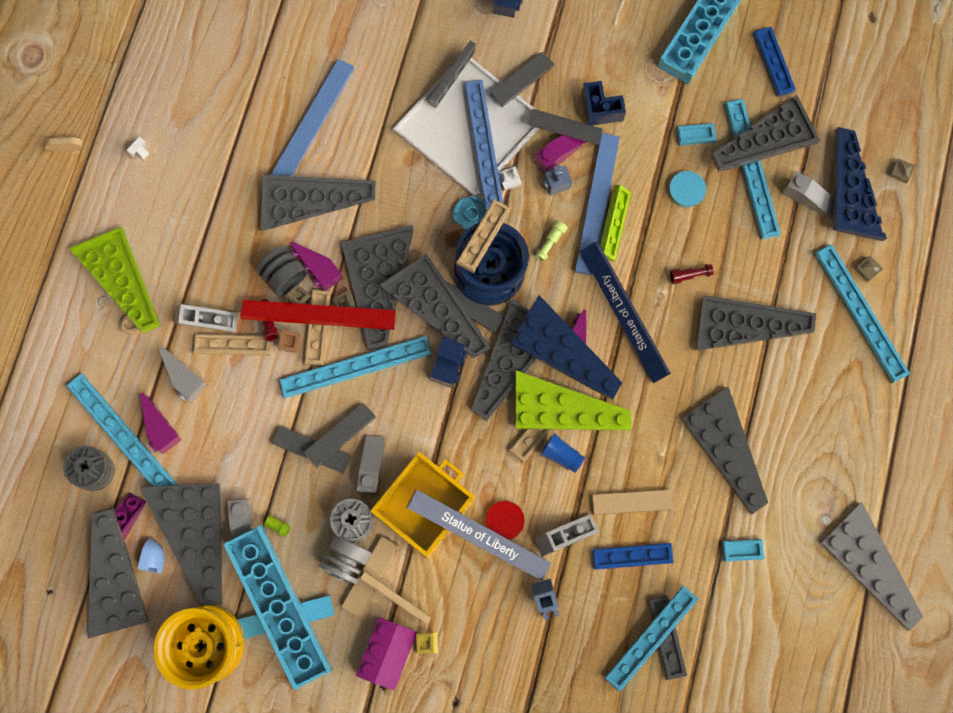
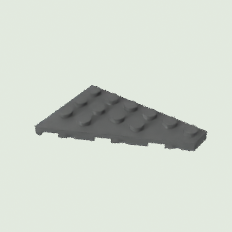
(369, 264)
(193, 529)

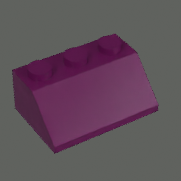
(386, 654)

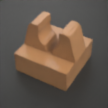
(452, 234)
(289, 341)

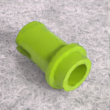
(277, 526)

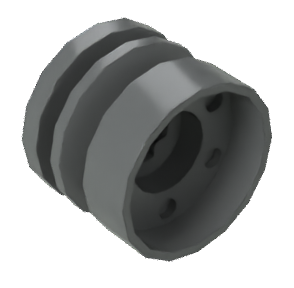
(281, 270)
(100, 469)

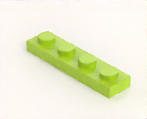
(615, 221)

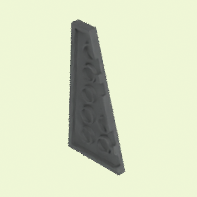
(771, 136)
(300, 198)
(429, 296)
(739, 322)
(504, 361)
(723, 440)
(113, 588)

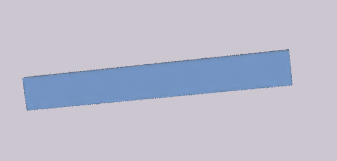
(314, 119)
(483, 142)
(598, 197)

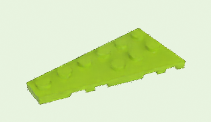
(116, 270)
(554, 407)

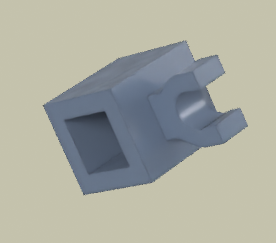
(557, 180)
(545, 597)

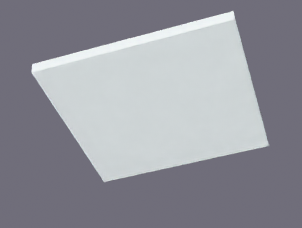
(446, 131)

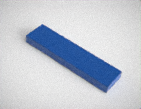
(774, 61)
(632, 556)

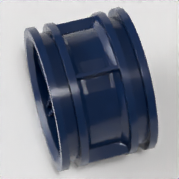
(510, 245)

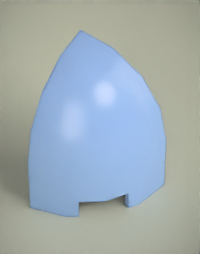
(152, 557)

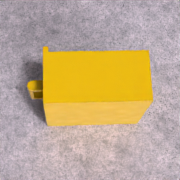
(432, 481)

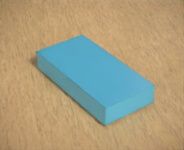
(696, 134)
(742, 550)

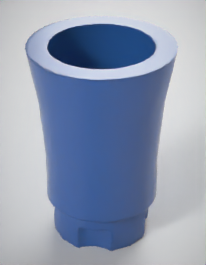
(562, 453)

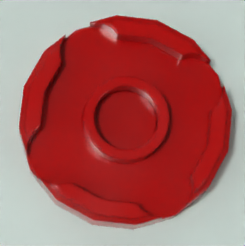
(505, 519)

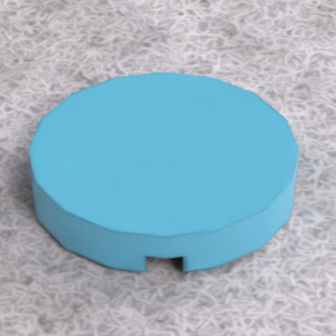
(687, 189)
(469, 211)

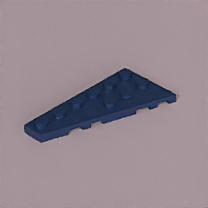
(853, 195)
(558, 346)

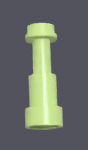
(558, 229)

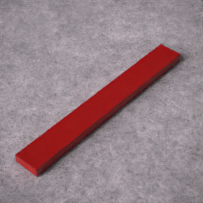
(318, 314)

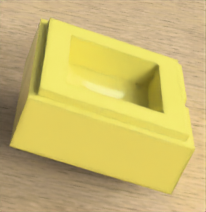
(426, 643)

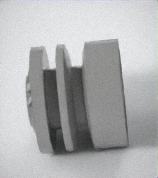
(362, 526)
(345, 560)

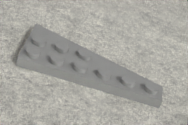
(864, 555)

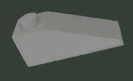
(810, 194)
(205, 318)
(182, 379)
(371, 465)
(240, 517)
(566, 535)

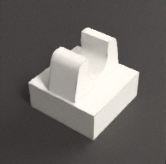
(137, 149)
(509, 178)

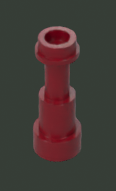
(678, 276)
(270, 331)

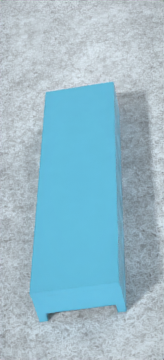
(696, 37)
(278, 607)

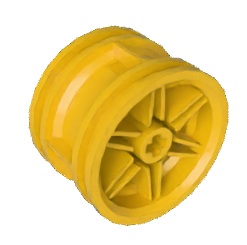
(172, 660)

